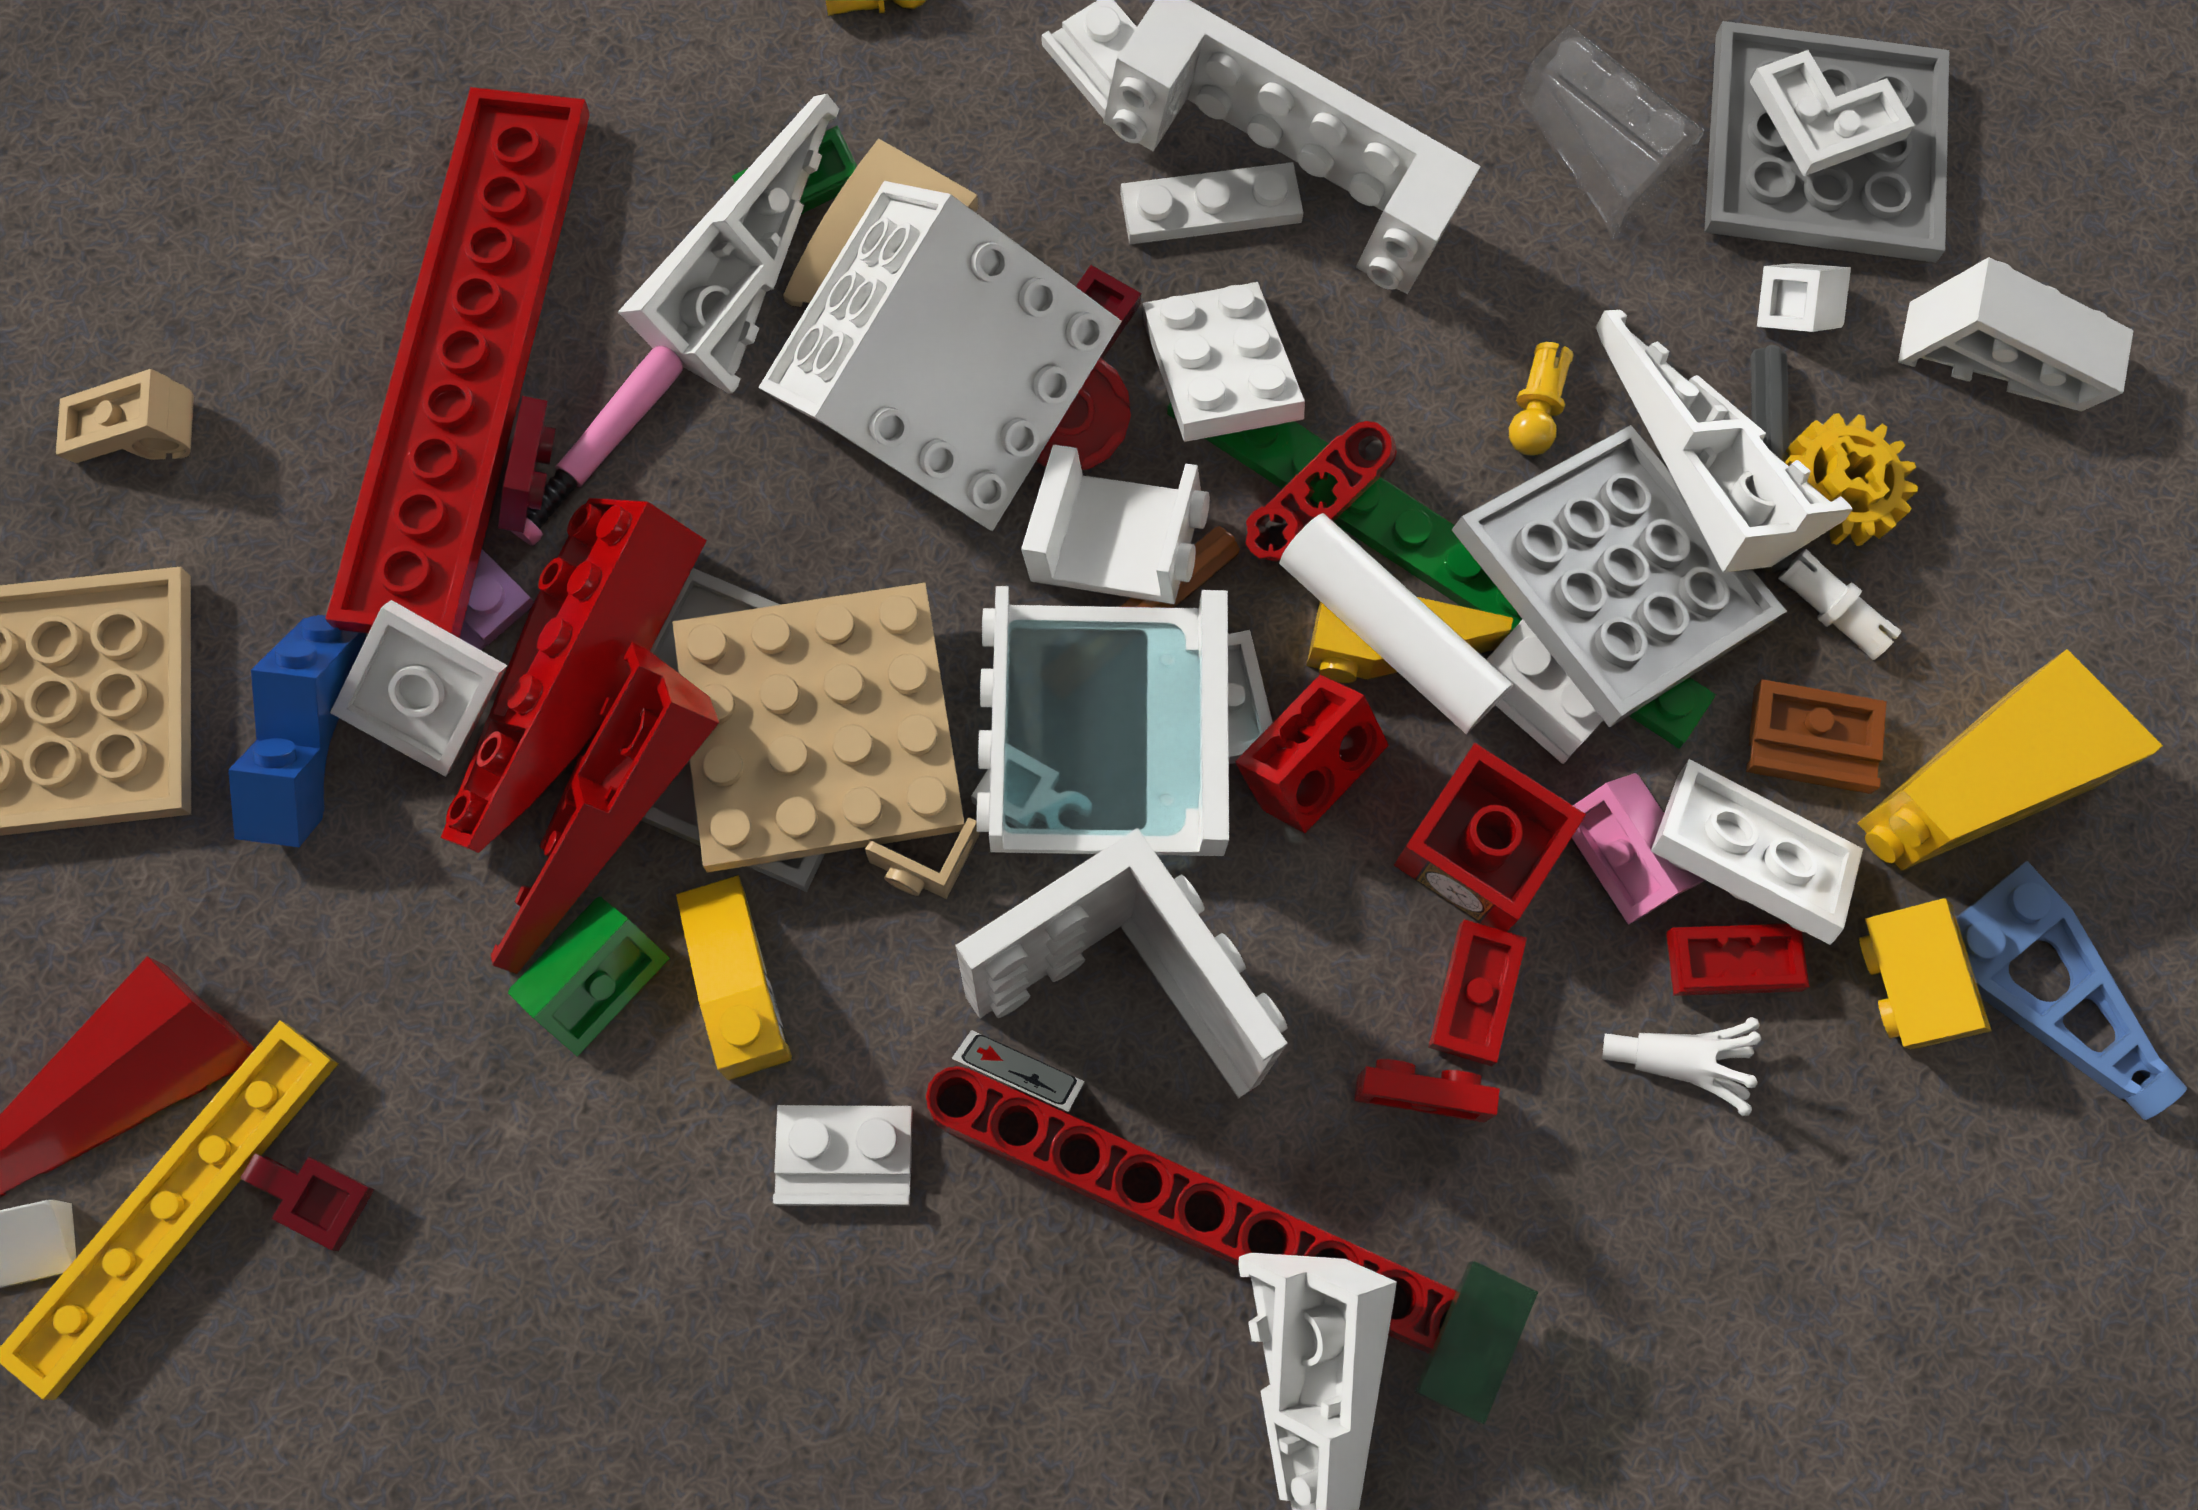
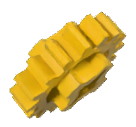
(1860, 470)

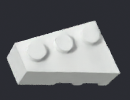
(2020, 333)

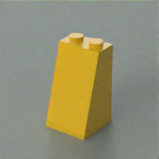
(2023, 755)

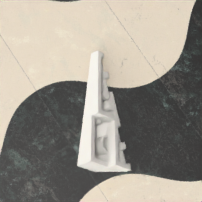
(716, 279)
(1736, 488)
(1324, 1358)

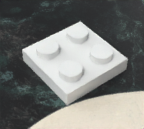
(418, 688)

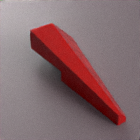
(628, 766)
(124, 1064)

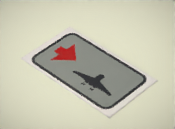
(1018, 1070)

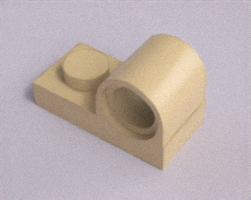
(135, 413)

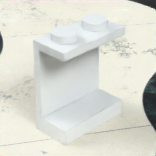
(1113, 531)

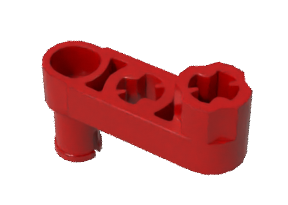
(1341, 458)

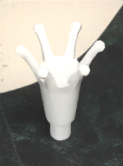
(1693, 1058)

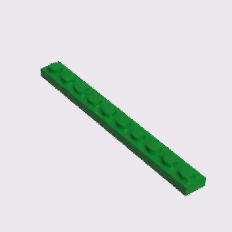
(1426, 548)

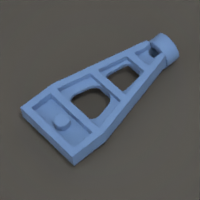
(2029, 910)

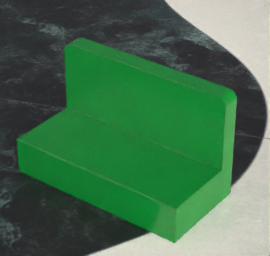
(588, 975)

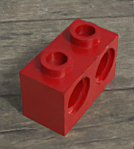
(1312, 753)

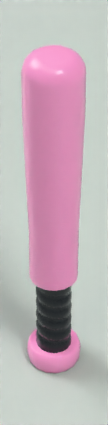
(607, 430)

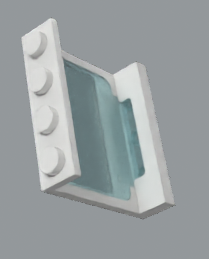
(1106, 727)

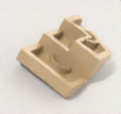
(879, 165)

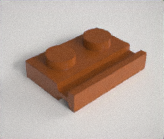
(1816, 736)

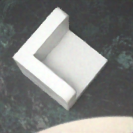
(1803, 297)

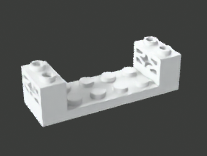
(1287, 107)

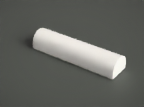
(1394, 622)

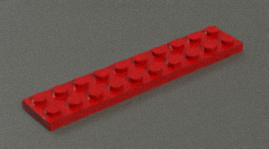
(461, 362)

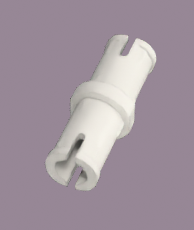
(1839, 604)

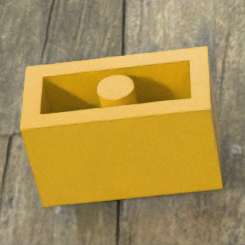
(1924, 974)

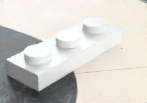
(1211, 203)

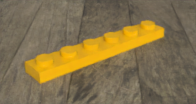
(164, 1212)

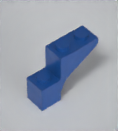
(282, 774)

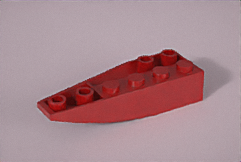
(593, 600)

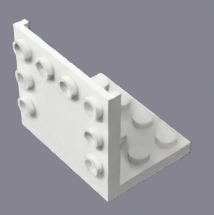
(942, 349)
(1160, 916)

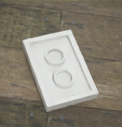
(1222, 361)
(1759, 852)

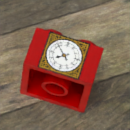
(1489, 839)

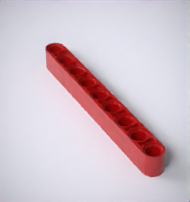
(1239, 1212)

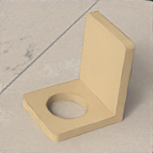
(913, 876)

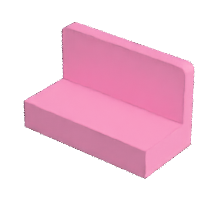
(1618, 845)

